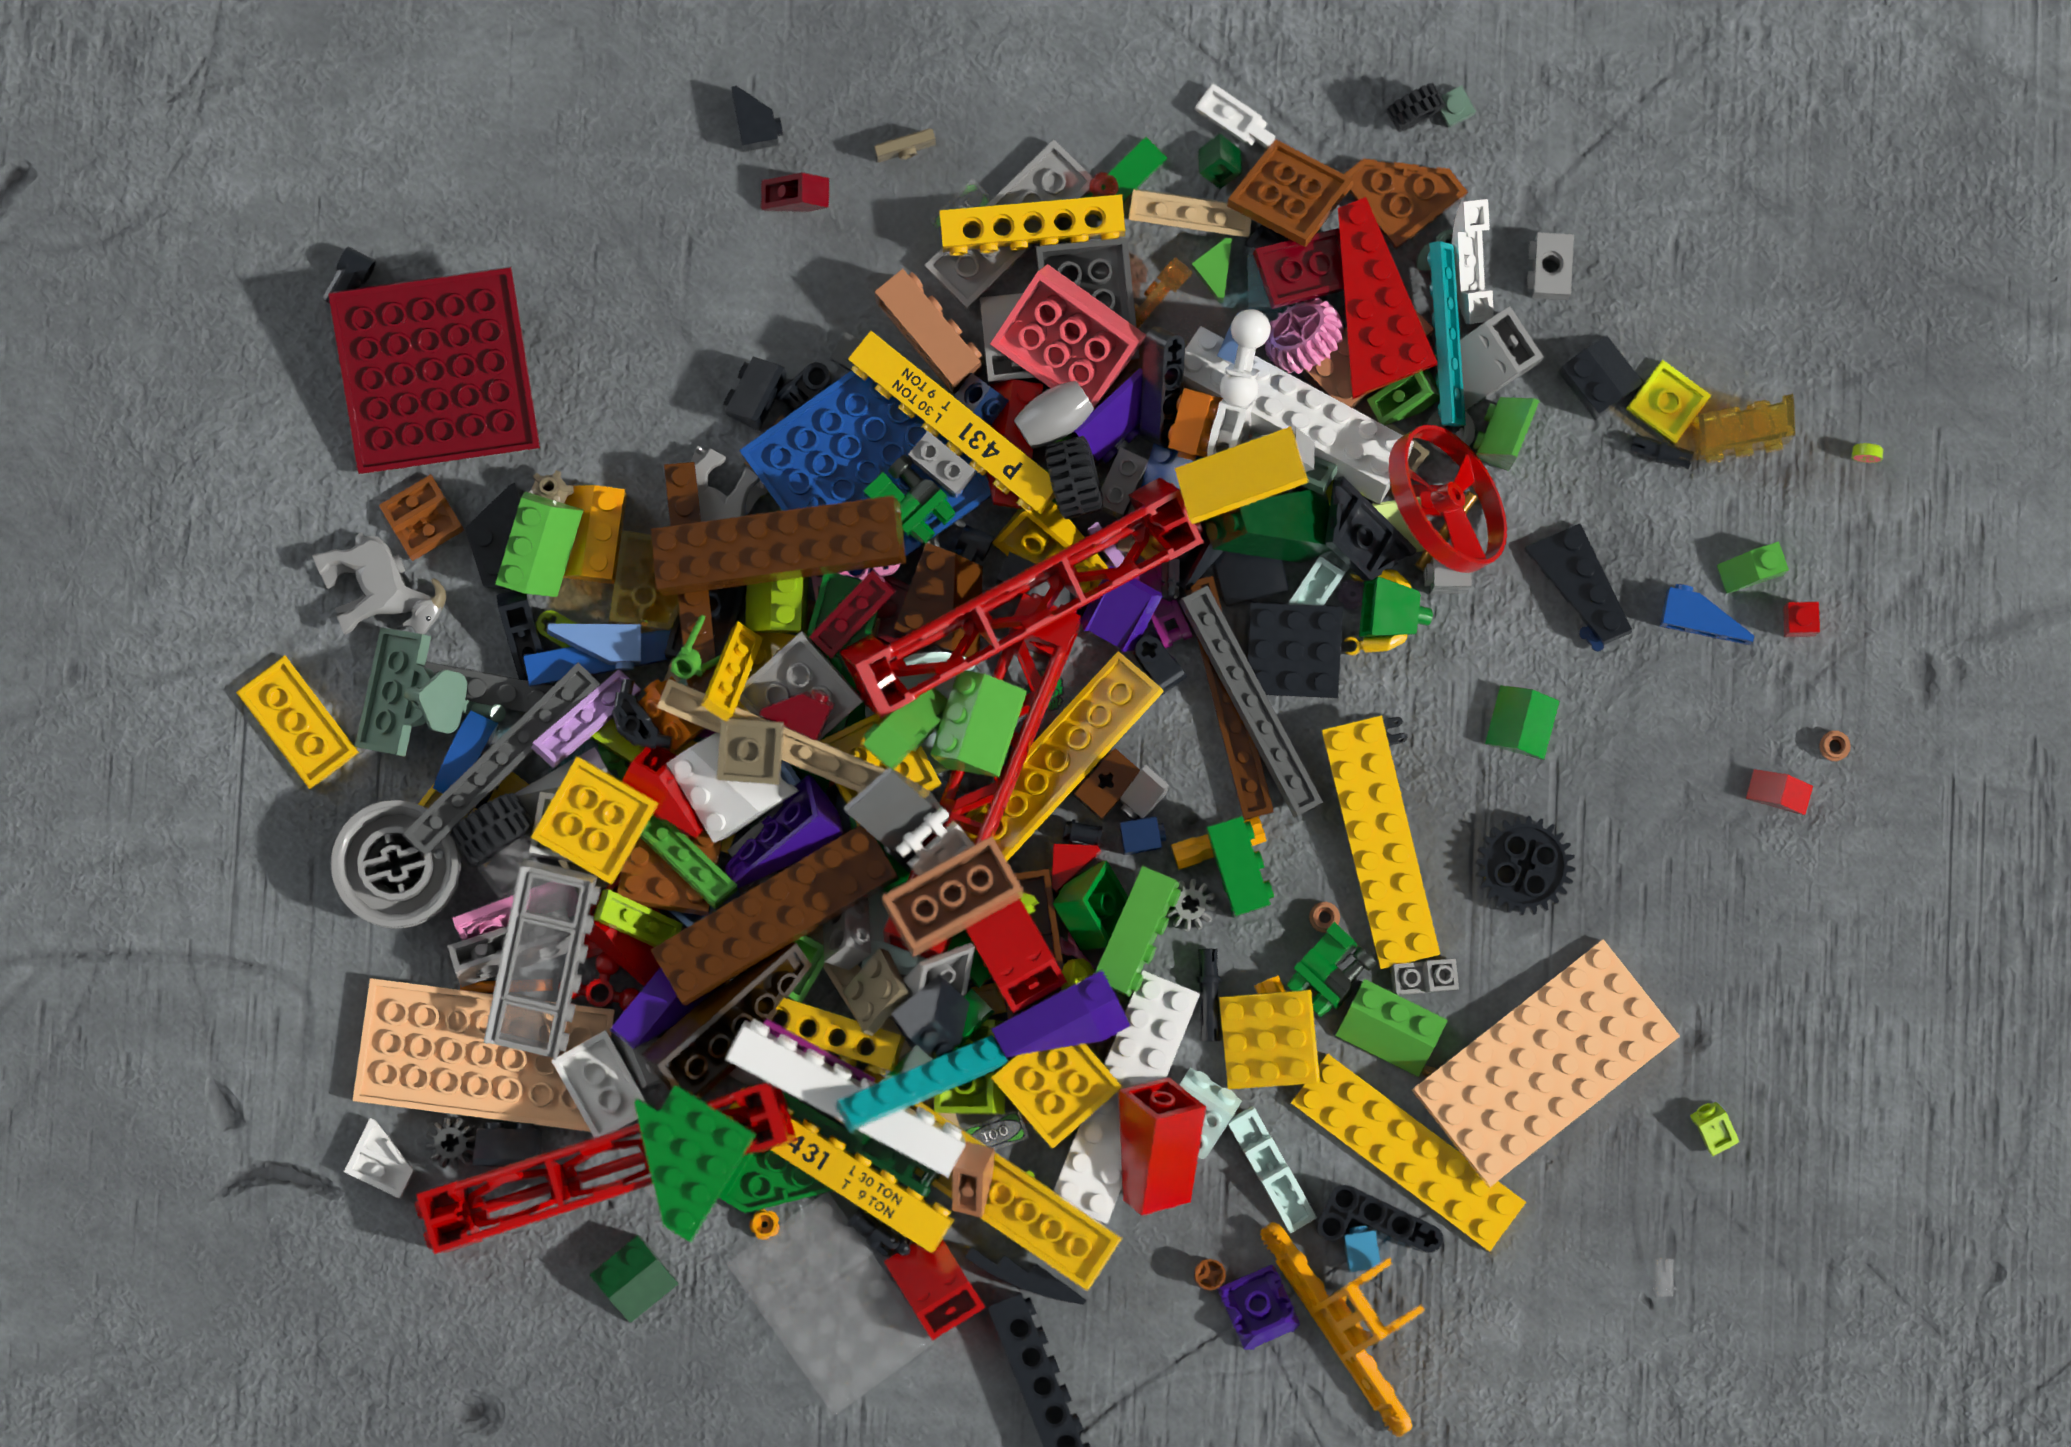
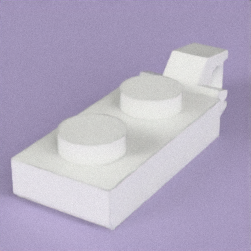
(1234, 117)

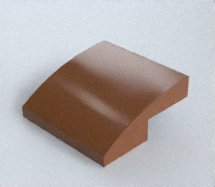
(421, 517)

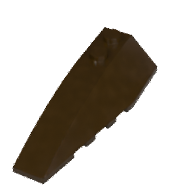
(697, 1046)

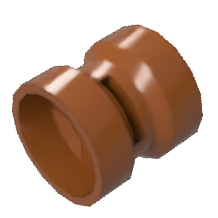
(1213, 1275)

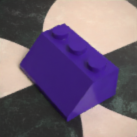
(1114, 420)

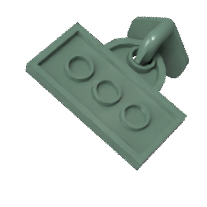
(409, 694)

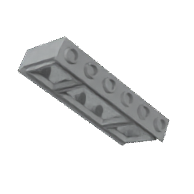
(542, 959)

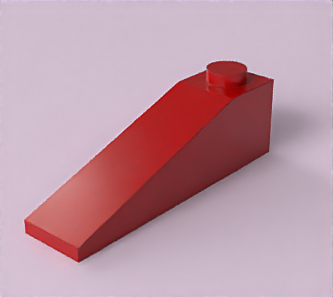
(1019, 395)

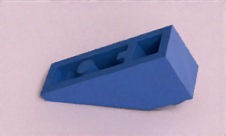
(1697, 615)

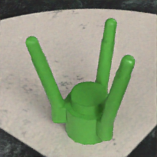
(688, 659)

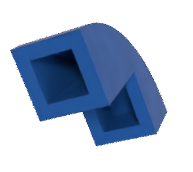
(467, 747)

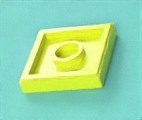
(1668, 402)

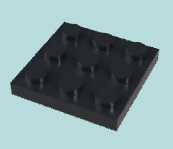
(1296, 648)

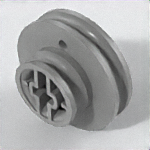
(357, 857)

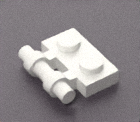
(946, 845)

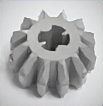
(1186, 915)

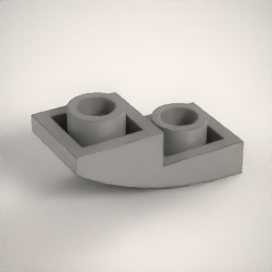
(1424, 977)

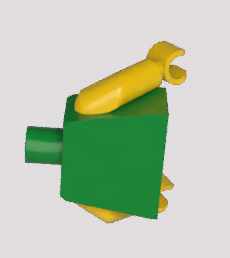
(1388, 613)

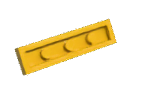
(732, 671)

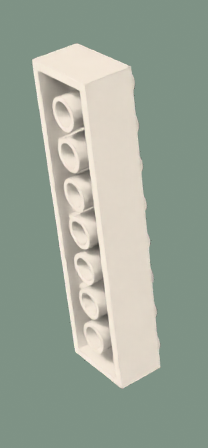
(1339, 432)
(1138, 1056)
(823, 1085)

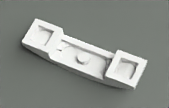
(1472, 297)

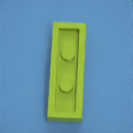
(635, 919)

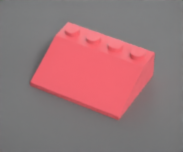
(1067, 336)

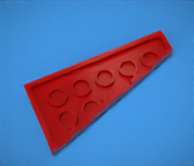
(1380, 318)

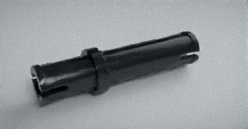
(1208, 988)

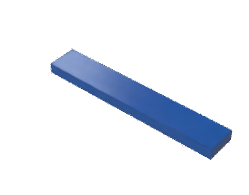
(553, 665)

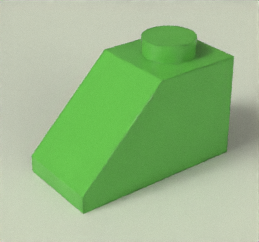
(1405, 398)
(1753, 567)

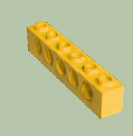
(1016, 215)
(887, 1043)

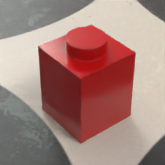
(1801, 619)

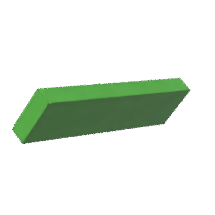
(688, 861)

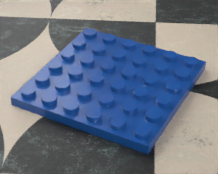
(840, 446)

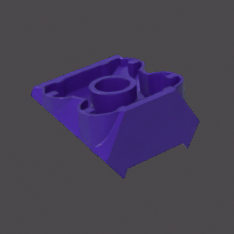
(1122, 613)
(1259, 1307)

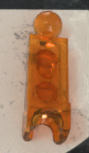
(1171, 278)

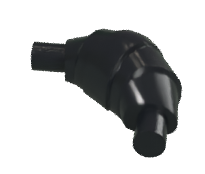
(634, 722)

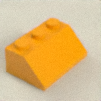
(599, 533)

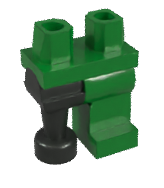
(918, 504)
(1321, 970)

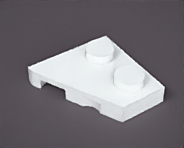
(379, 1161)

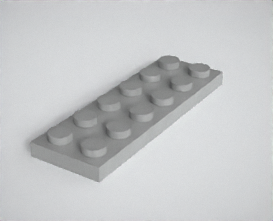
(1046, 178)

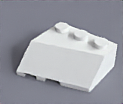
(721, 804)

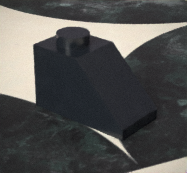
(755, 121)

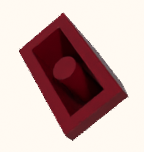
(795, 193)
(803, 712)

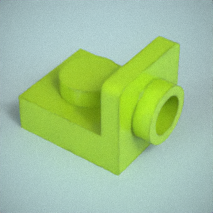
(1714, 1127)

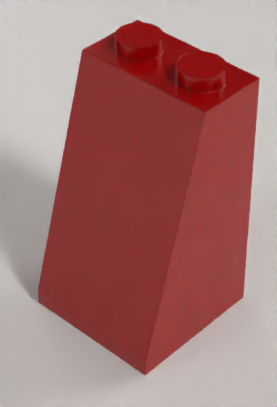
(1159, 1144)

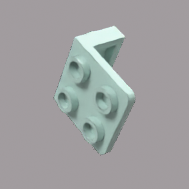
(1219, 1103)

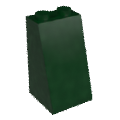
(1275, 527)

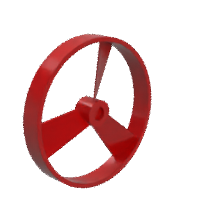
(1466, 553)

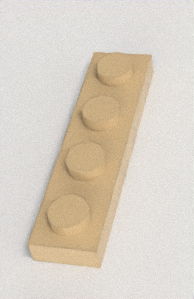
(1187, 213)

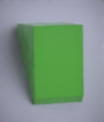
(1213, 268)

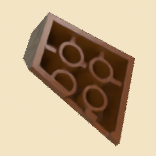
(938, 586)

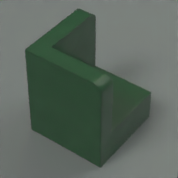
(1219, 161)

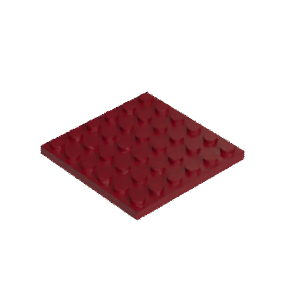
(434, 370)

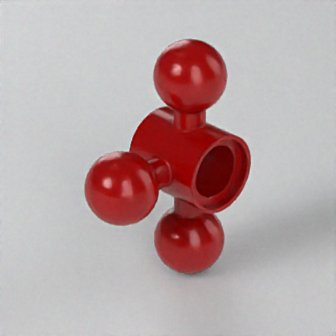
(606, 967)

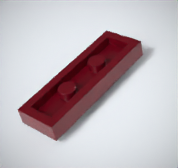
(852, 613)

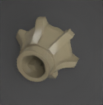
(551, 487)

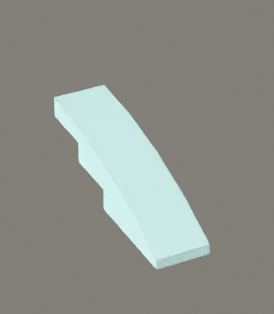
(1321, 580)
(1271, 1169)

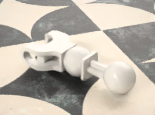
(1239, 384)

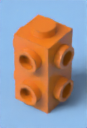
(1193, 423)
(667, 723)

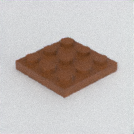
(1290, 192)
(656, 885)

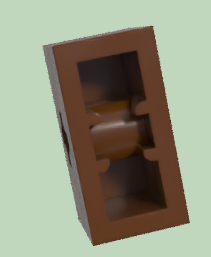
(1102, 801)

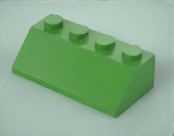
(1137, 929)

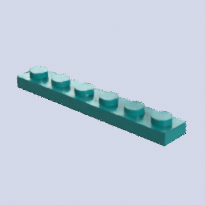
(1446, 325)
(920, 1083)

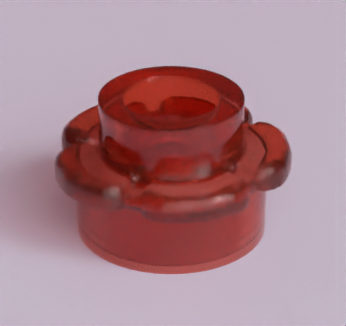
(1109, 182)

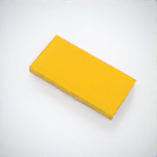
(1241, 475)
(297, 722)

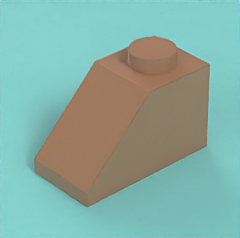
(972, 1179)

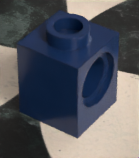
(981, 398)
(1142, 835)

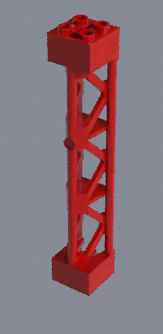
(1157, 519)
(1052, 641)
(455, 1216)

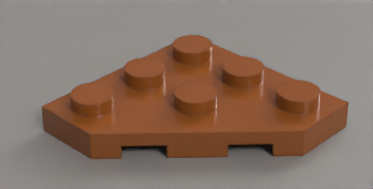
(1404, 195)

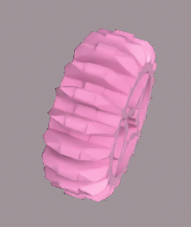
(1304, 335)

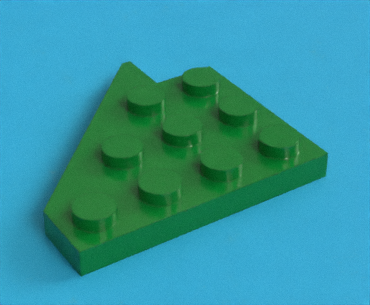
(689, 1157)
(771, 1180)

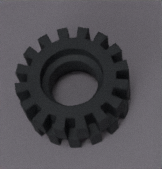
(1415, 107)

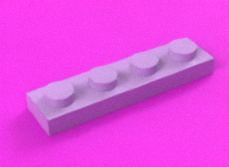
(580, 721)

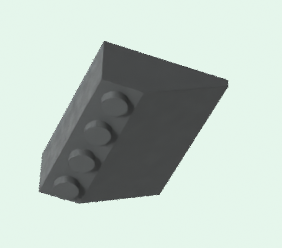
(1097, 268)

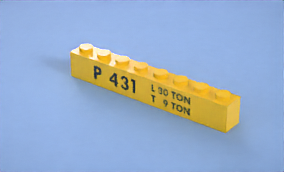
(954, 421)
(864, 1185)

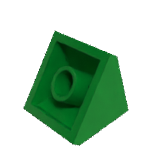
(1522, 721)

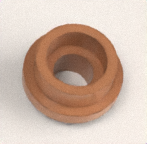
(1839, 737)
(1323, 907)

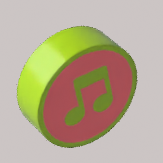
(1867, 453)

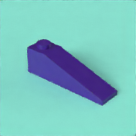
(796, 831)
(653, 1012)
(1070, 1018)

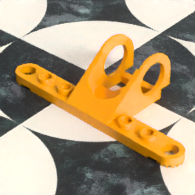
(1342, 1326)

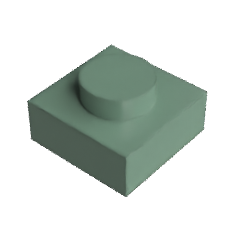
(1457, 107)

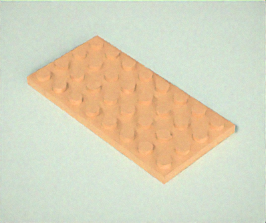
(429, 1055)
(1545, 1063)

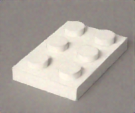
(599, 1084)

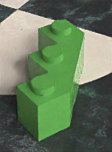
(906, 728)

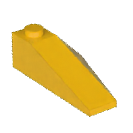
(1042, 536)

